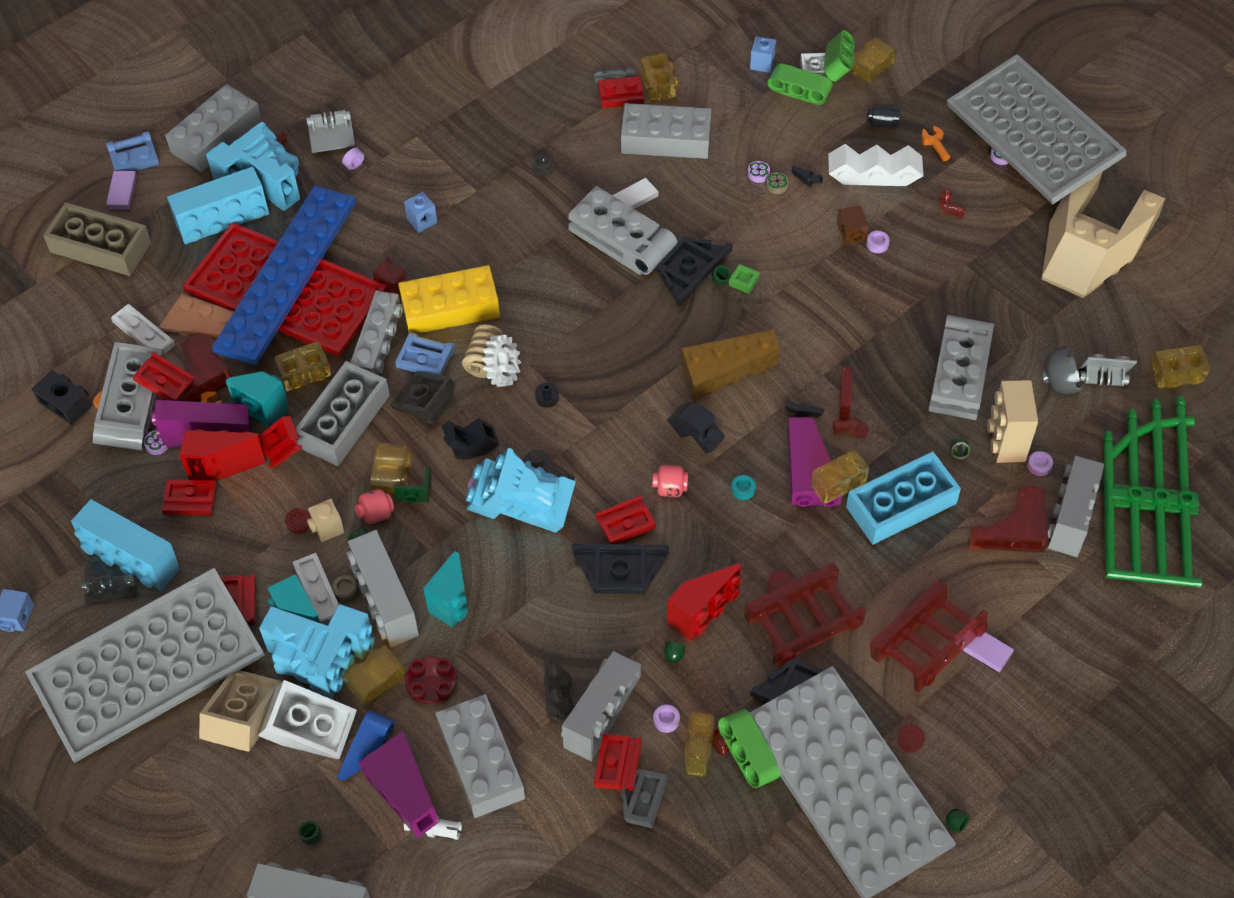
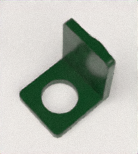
(415, 493)

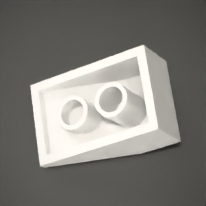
(307, 721)

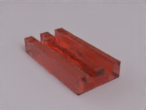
(845, 393)

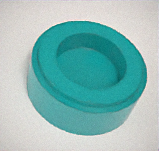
(743, 487)

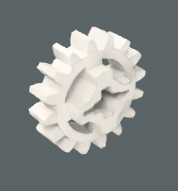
(501, 360)

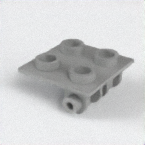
(330, 131)
(1114, 369)

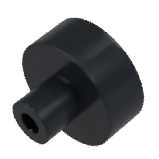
(547, 395)

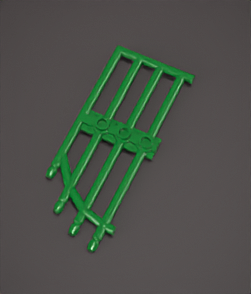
(1149, 498)

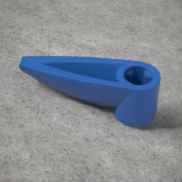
(370, 736)

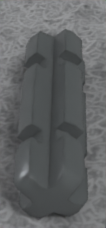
(613, 73)

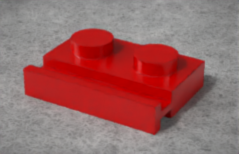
(619, 91)
(163, 378)
(280, 441)
(189, 497)
(625, 520)
(243, 594)
(618, 762)

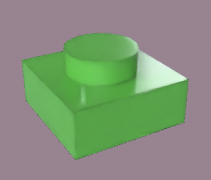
(744, 279)

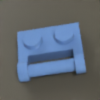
(135, 158)
(423, 360)

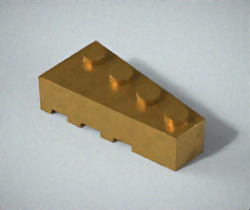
(727, 361)

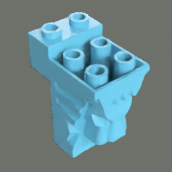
(268, 158)
(519, 492)
(316, 651)

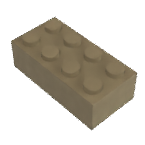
(97, 239)

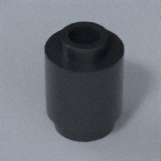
(883, 115)

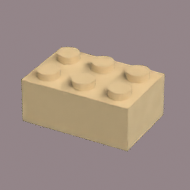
(1012, 421)

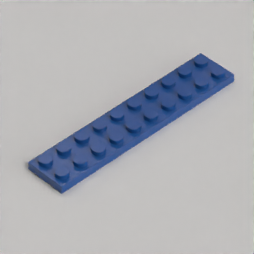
(284, 276)

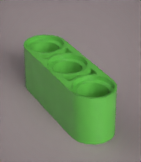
(839, 55)
(800, 84)
(749, 748)

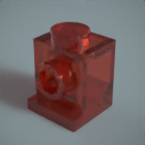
(390, 276)

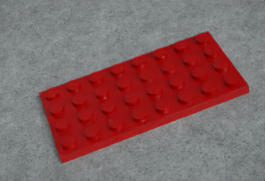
(327, 310)

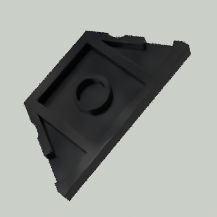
(690, 265)
(620, 566)
(783, 680)

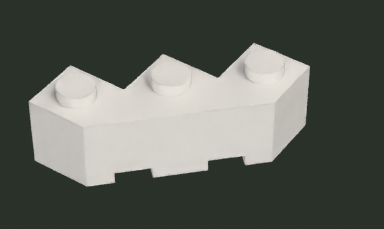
(875, 166)

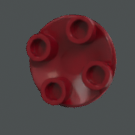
(430, 680)

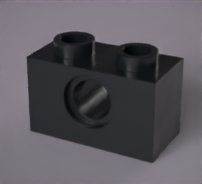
(62, 396)

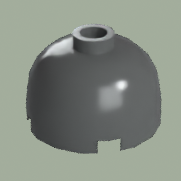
(1061, 371)

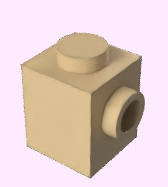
(325, 520)

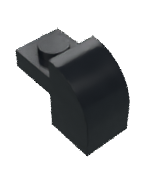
(696, 421)
(471, 441)

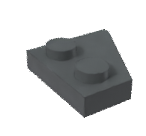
(643, 803)

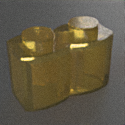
(873, 59)
(390, 467)
(374, 675)
(698, 744)

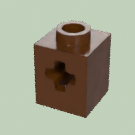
(852, 224)

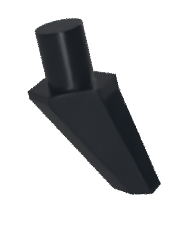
(807, 176)
(803, 409)

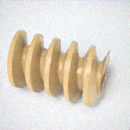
(473, 357)

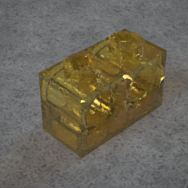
(659, 77)
(302, 366)
(1179, 366)
(839, 476)

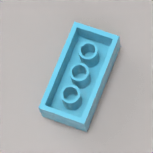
(217, 204)
(903, 497)
(126, 545)

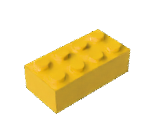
(449, 300)

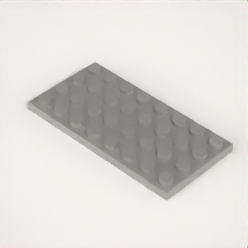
(1036, 129)
(144, 664)
(850, 784)

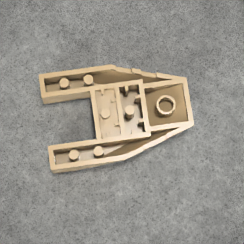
(1087, 251)

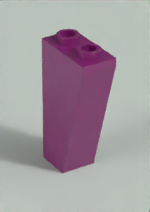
(177, 416)
(805, 454)
(399, 782)

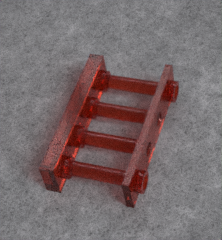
(804, 589)
(920, 613)

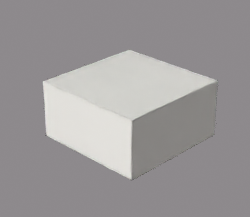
(813, 63)

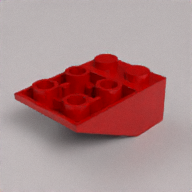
(220, 453)
(702, 600)

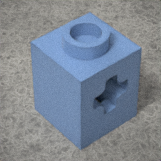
(763, 54)
(417, 208)
(14, 610)

